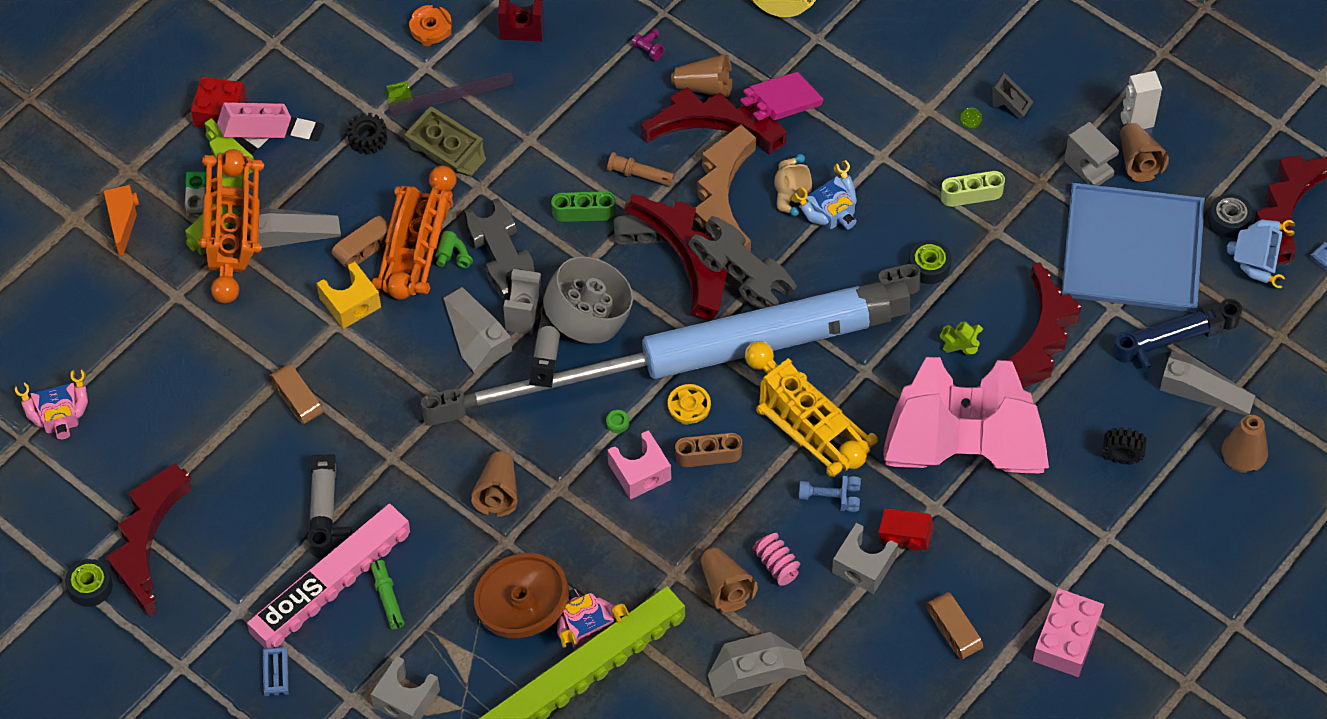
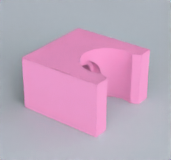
(643, 473)

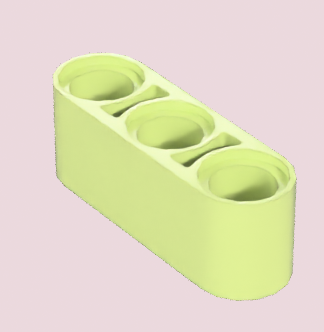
(982, 188)

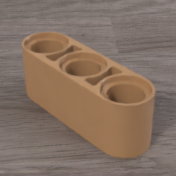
(362, 242)
(296, 394)
(699, 457)
(954, 625)

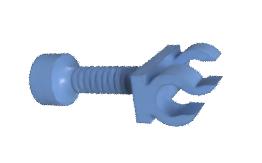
(848, 483)

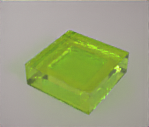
(399, 91)

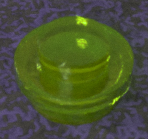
(971, 118)

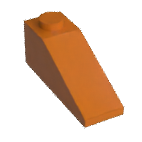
(122, 214)

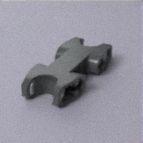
(495, 234)
(729, 254)

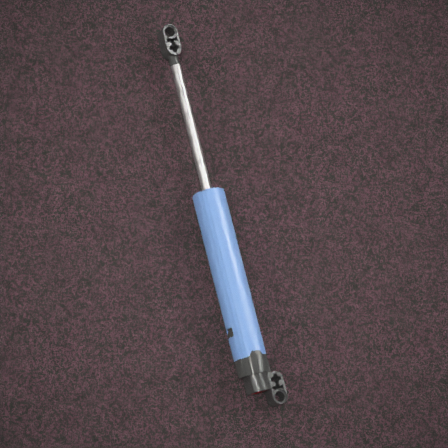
(721, 339)

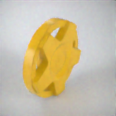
(689, 404)

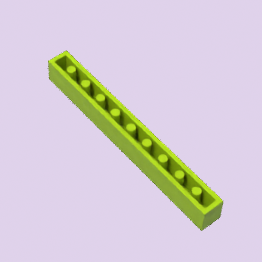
(593, 659)

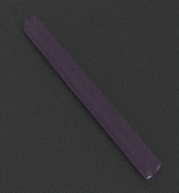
(450, 94)

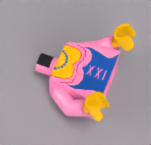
(56, 407)
(586, 618)

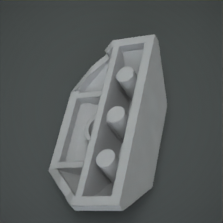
(754, 663)

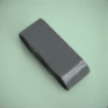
(632, 230)

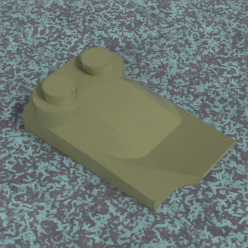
(446, 141)

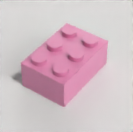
(1068, 632)

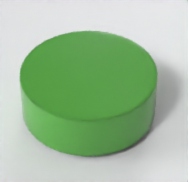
(617, 421)

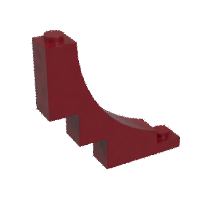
(152, 503)

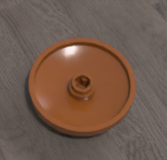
(521, 595)

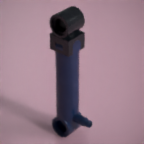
(1208, 321)

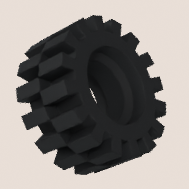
(367, 143)
(1124, 445)

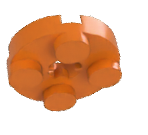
(434, 34)

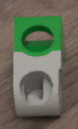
(195, 192)

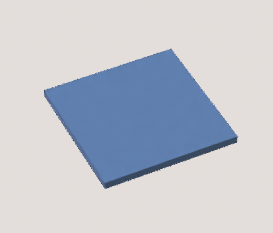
(1133, 247)

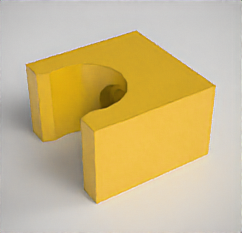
(352, 303)

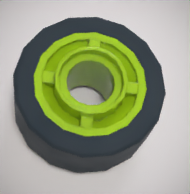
(934, 252)
(86, 571)

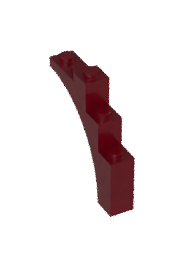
(716, 113)
(1282, 197)
(676, 227)
(1057, 312)

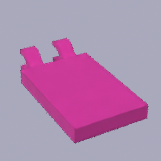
(782, 97)

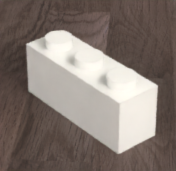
(1142, 100)

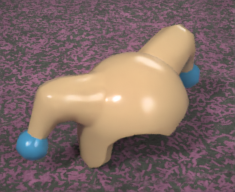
(789, 179)

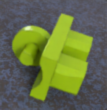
(961, 338)

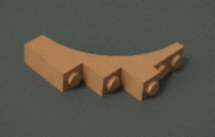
(721, 164)

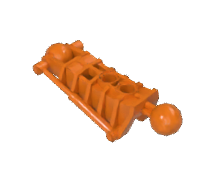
(231, 163)
(415, 222)

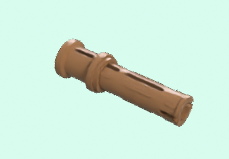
(631, 167)

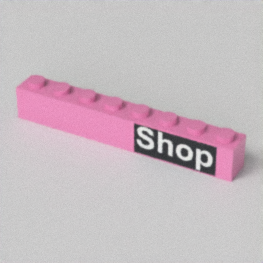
(329, 577)

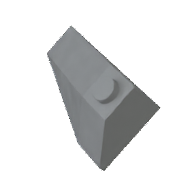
(290, 227)
(476, 331)
(1196, 381)

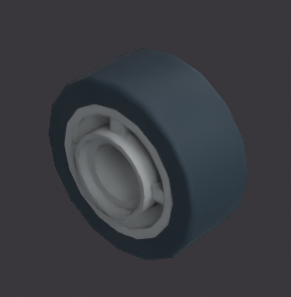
(1228, 205)

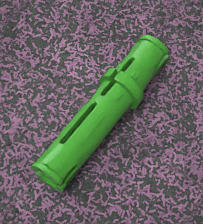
(384, 586)

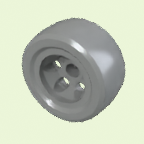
(595, 287)

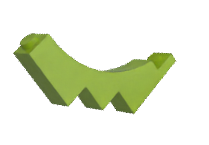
(218, 145)

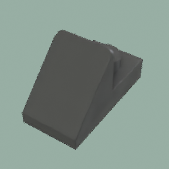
(1008, 93)

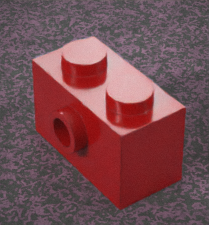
(906, 529)

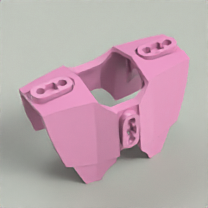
(996, 423)

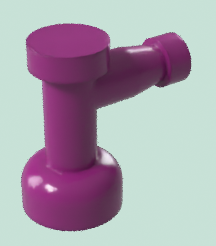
(655, 51)

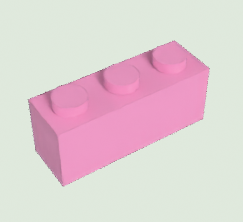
(254, 120)

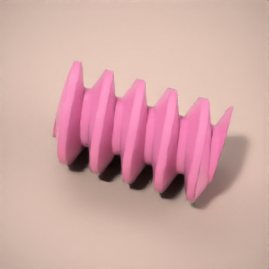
(775, 558)

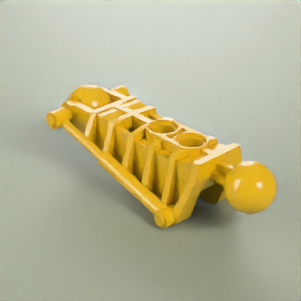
(786, 412)

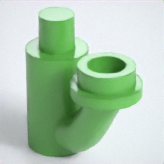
(445, 248)

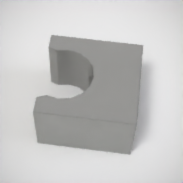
(1089, 153)
(524, 303)
(861, 567)
(400, 701)

